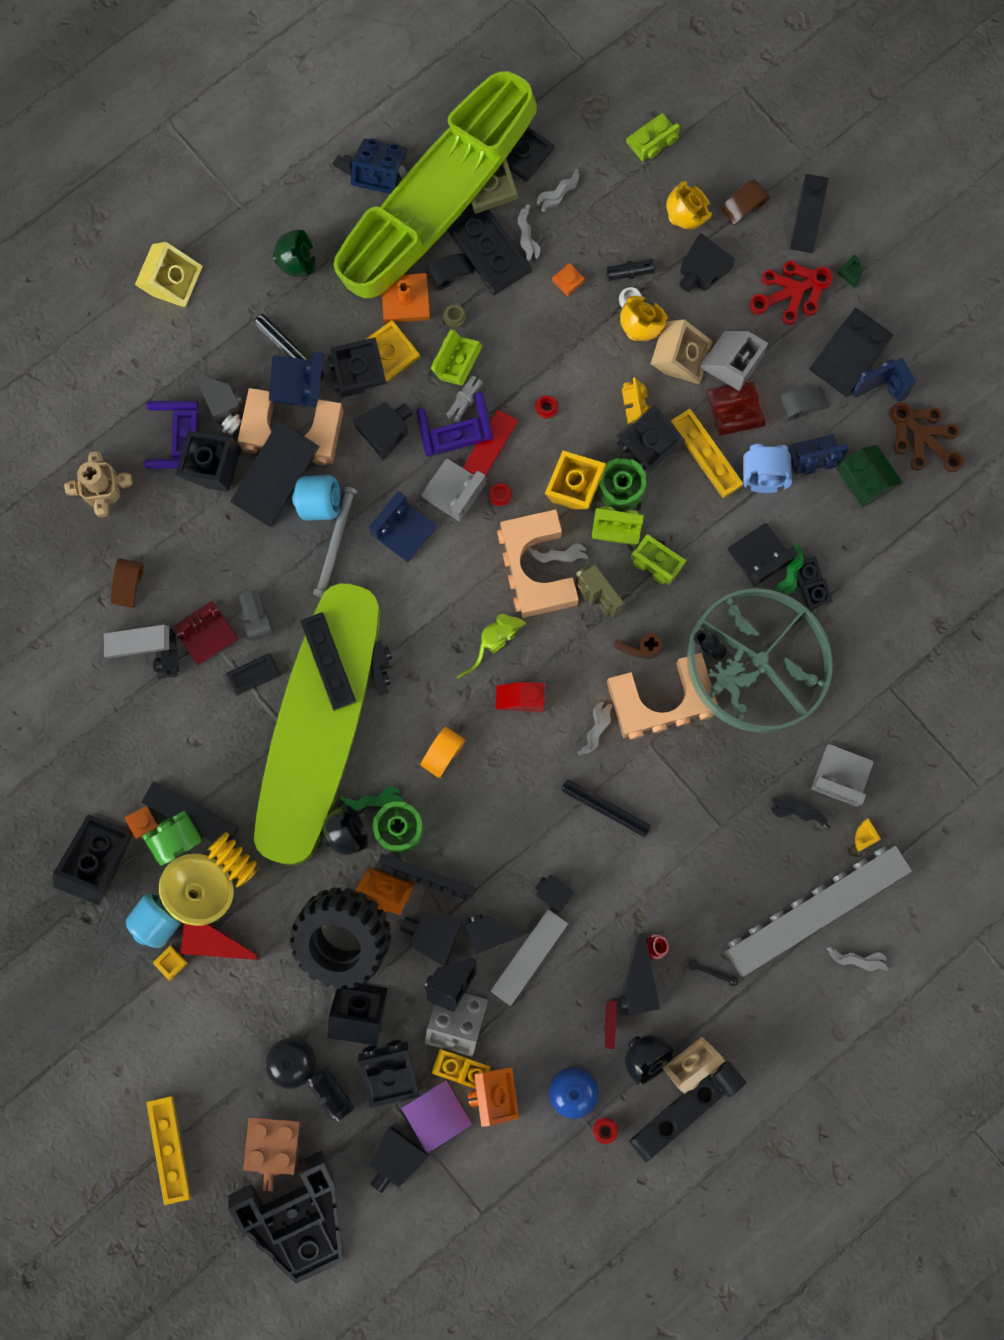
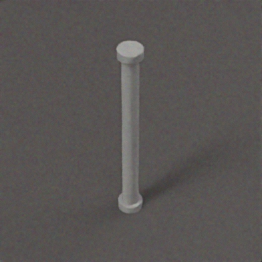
(349, 493)

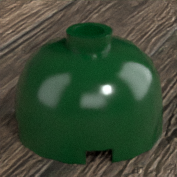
(294, 255)

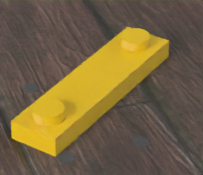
(707, 454)
(168, 1150)

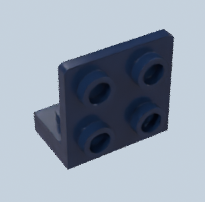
(377, 165)
(894, 373)
(295, 380)
(816, 453)
(401, 527)

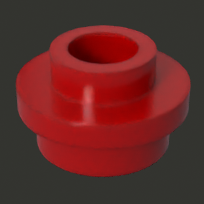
(546, 400)
(657, 946)
(605, 1139)

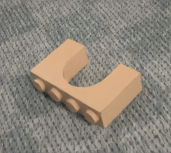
(257, 419)
(532, 596)
(636, 718)

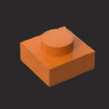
(568, 279)
(140, 822)

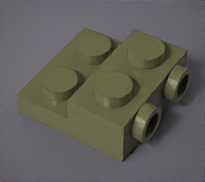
(497, 191)
(595, 588)

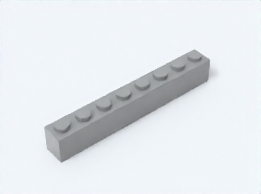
(817, 911)

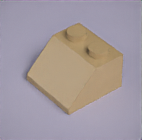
(681, 351)

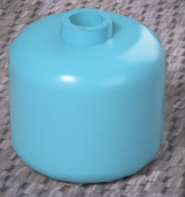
(317, 497)
(151, 922)

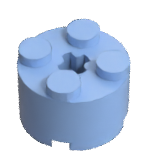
(767, 468)

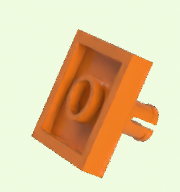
(407, 299)
(386, 890)
(495, 1096)

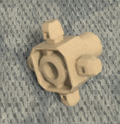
(98, 484)

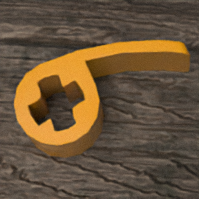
(442, 751)

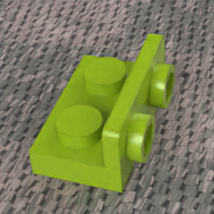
(653, 137)

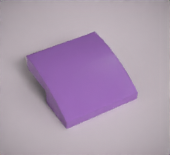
(437, 1116)

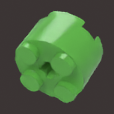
(624, 472)
(387, 818)
(172, 838)

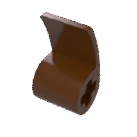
(746, 198)
(125, 579)
(643, 651)

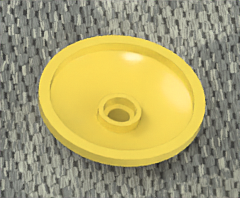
(199, 876)

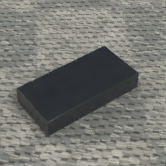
(253, 674)

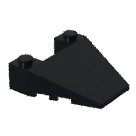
(297, 1228)

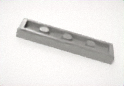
(529, 957)

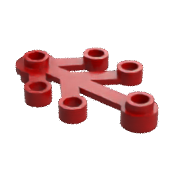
(793, 289)

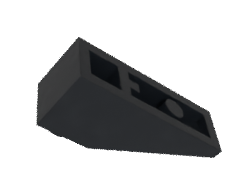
(809, 213)

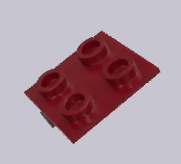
(205, 633)

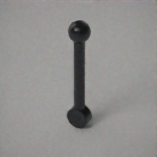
(693, 965)

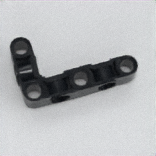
(686, 1110)

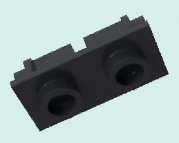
(167, 663)
(325, 1085)

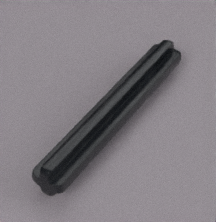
(280, 339)
(606, 808)

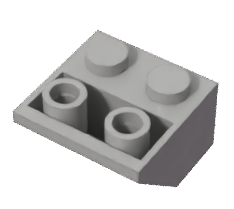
(735, 357)

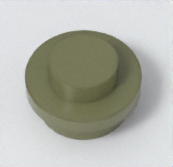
(454, 316)

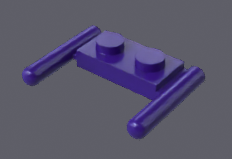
(184, 420)
(457, 434)

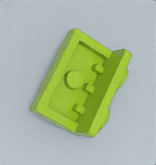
(455, 358)
(617, 526)
(657, 560)

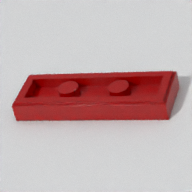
(486, 453)

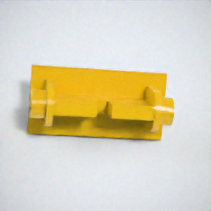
(635, 395)

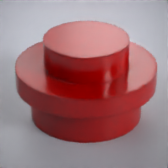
(500, 494)

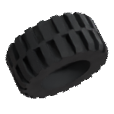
(328, 962)

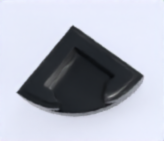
(344, 163)

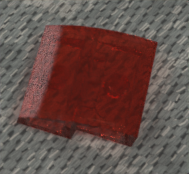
(736, 409)

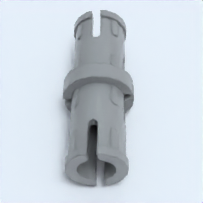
(464, 398)

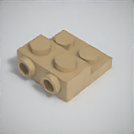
(693, 1065)

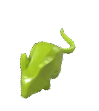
(496, 635)

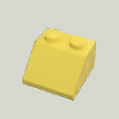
(168, 274)

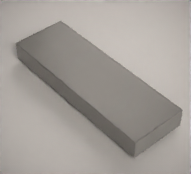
(136, 641)

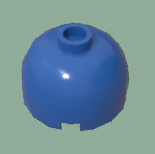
(573, 1093)

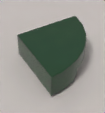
(851, 271)

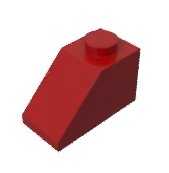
(520, 697)

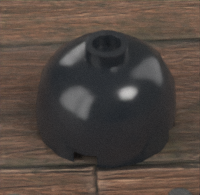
(343, 831)
(646, 1057)
(290, 1062)

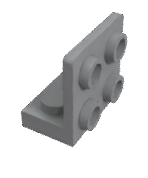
(454, 489)
(842, 775)
(457, 1029)

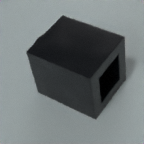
(553, 893)

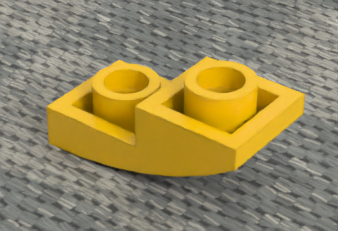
(458, 1068)

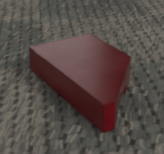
(610, 1024)

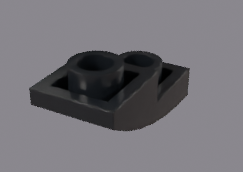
(812, 584)
(380, 662)

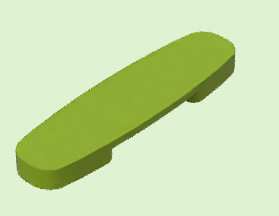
(437, 186)
(312, 738)

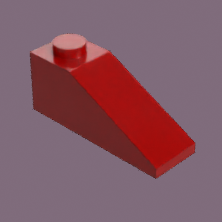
(210, 941)

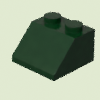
(869, 474)

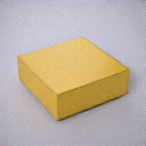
(170, 962)

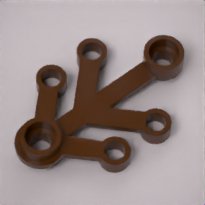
(923, 434)

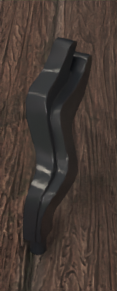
(790, 807)

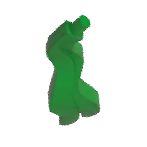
(789, 585)
(385, 797)

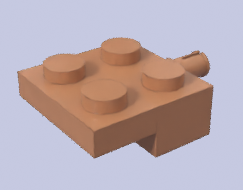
(271, 1148)

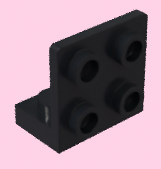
(761, 554)

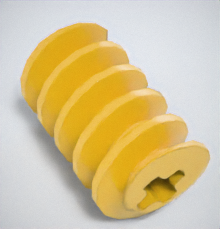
(232, 859)

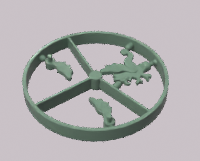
(726, 677)

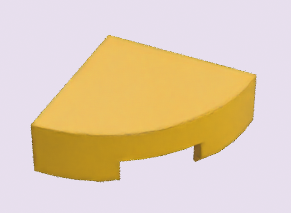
(865, 835)

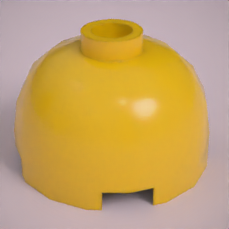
(687, 207)
(641, 319)

